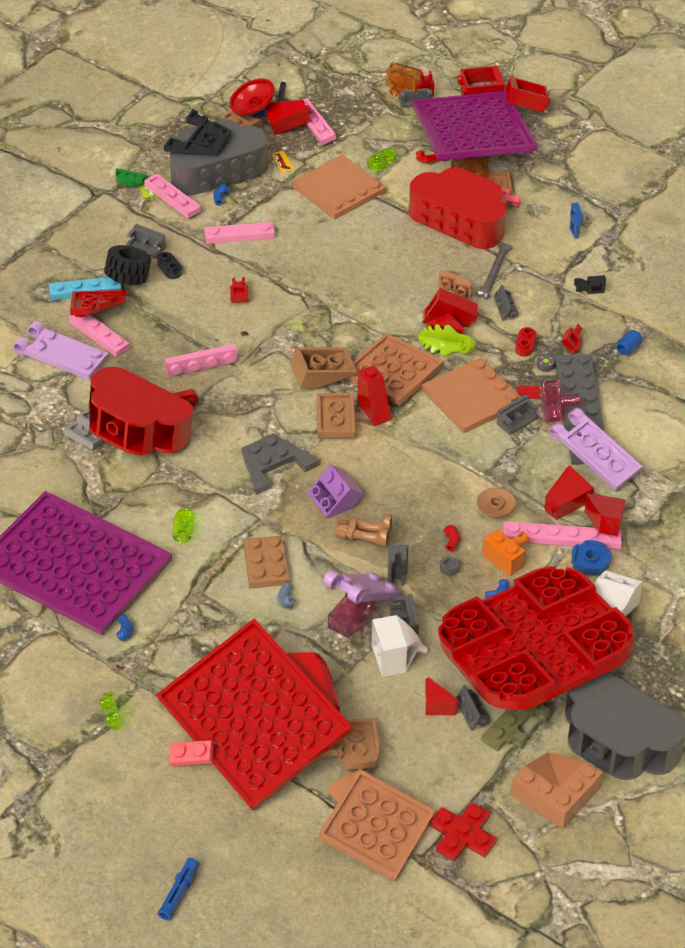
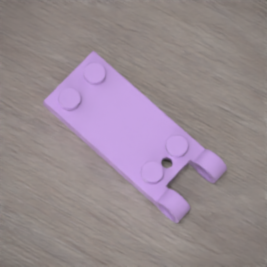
(61, 351)
(596, 450)
(362, 586)

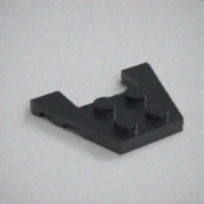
(206, 139)

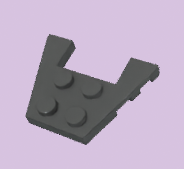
(270, 454)

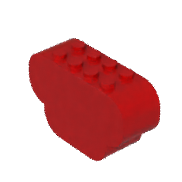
(459, 206)
(137, 413)

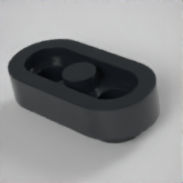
(169, 265)

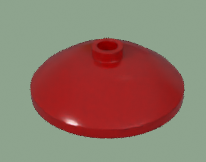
(252, 97)

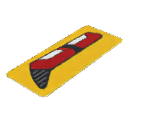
(282, 161)

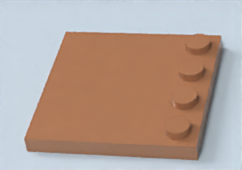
(338, 186)
(400, 365)
(470, 394)
(376, 825)

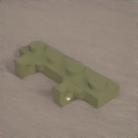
(507, 727)

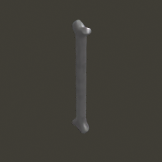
(503, 248)

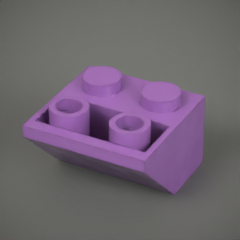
(335, 492)

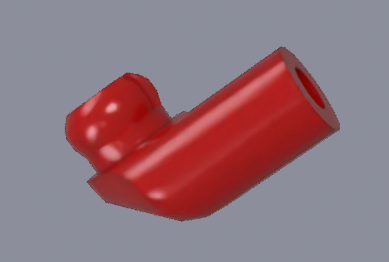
(421, 157)
(452, 532)

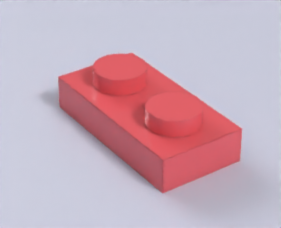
(191, 753)

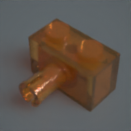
(401, 78)
(475, 165)

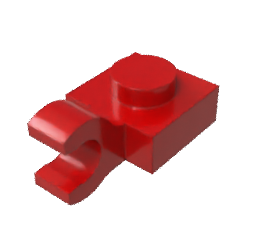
(571, 338)

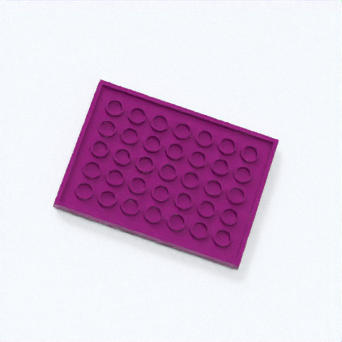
(473, 126)
(76, 562)

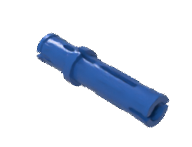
(182, 881)

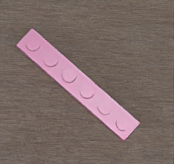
(560, 534)

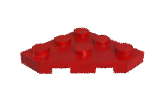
(90, 302)

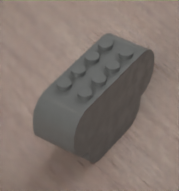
(239, 159)
(623, 729)

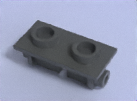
(406, 96)
(505, 303)
(470, 708)

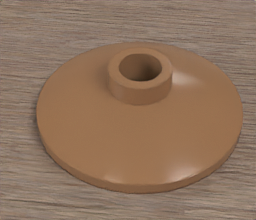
(496, 502)

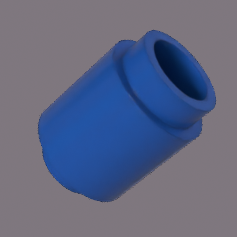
(629, 342)

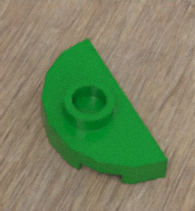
(130, 178)

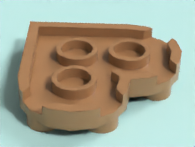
(360, 747)

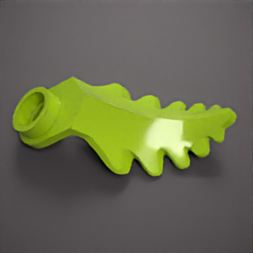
(445, 340)

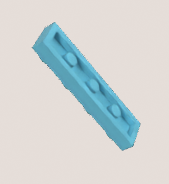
(64, 290)

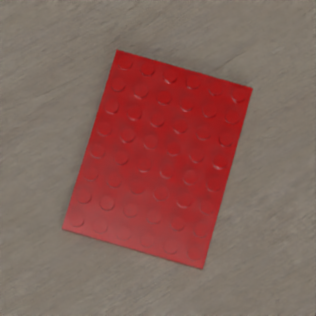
(256, 712)

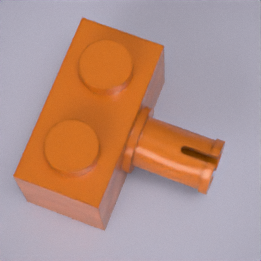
(505, 552)

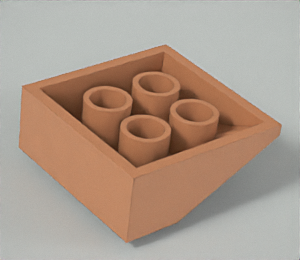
(556, 786)

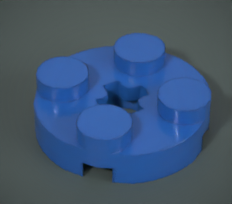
(595, 566)

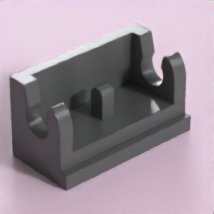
(147, 240)
(517, 415)
(397, 563)
(406, 611)

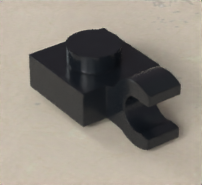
(593, 285)

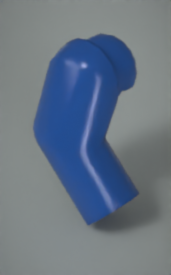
(222, 189)
(503, 585)
(126, 628)

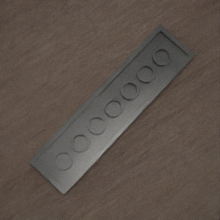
(575, 377)

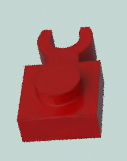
(426, 82)
(239, 291)

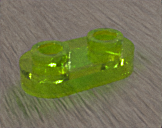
(381, 159)
(183, 525)
(108, 704)

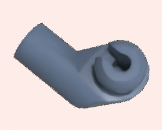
(284, 597)

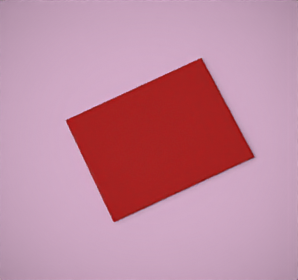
(531, 391)

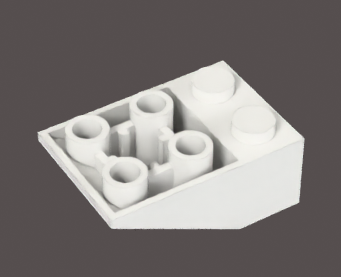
(619, 591)

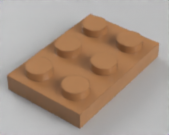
(335, 415)
(265, 561)

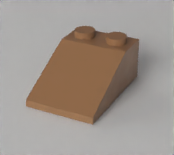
(321, 366)

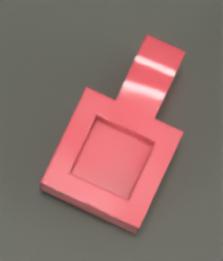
(513, 200)

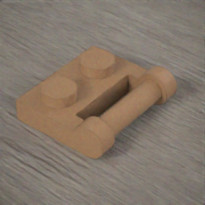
(243, 120)

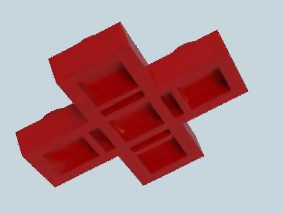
(463, 832)

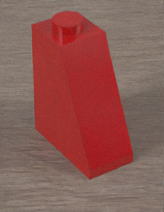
(287, 115)
(446, 302)
(372, 395)
(567, 494)
(605, 513)

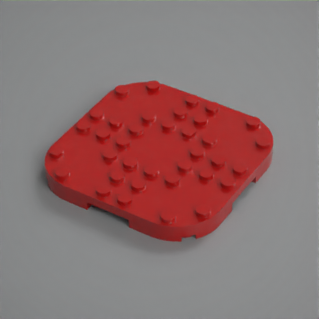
(536, 638)

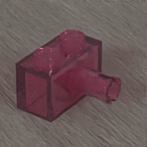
(554, 401)
(348, 616)

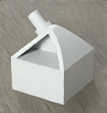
(394, 645)

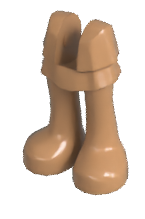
(378, 532)

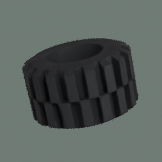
(127, 265)

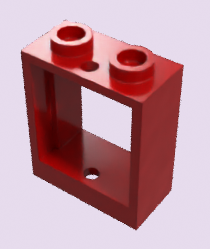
(479, 75)
(527, 94)

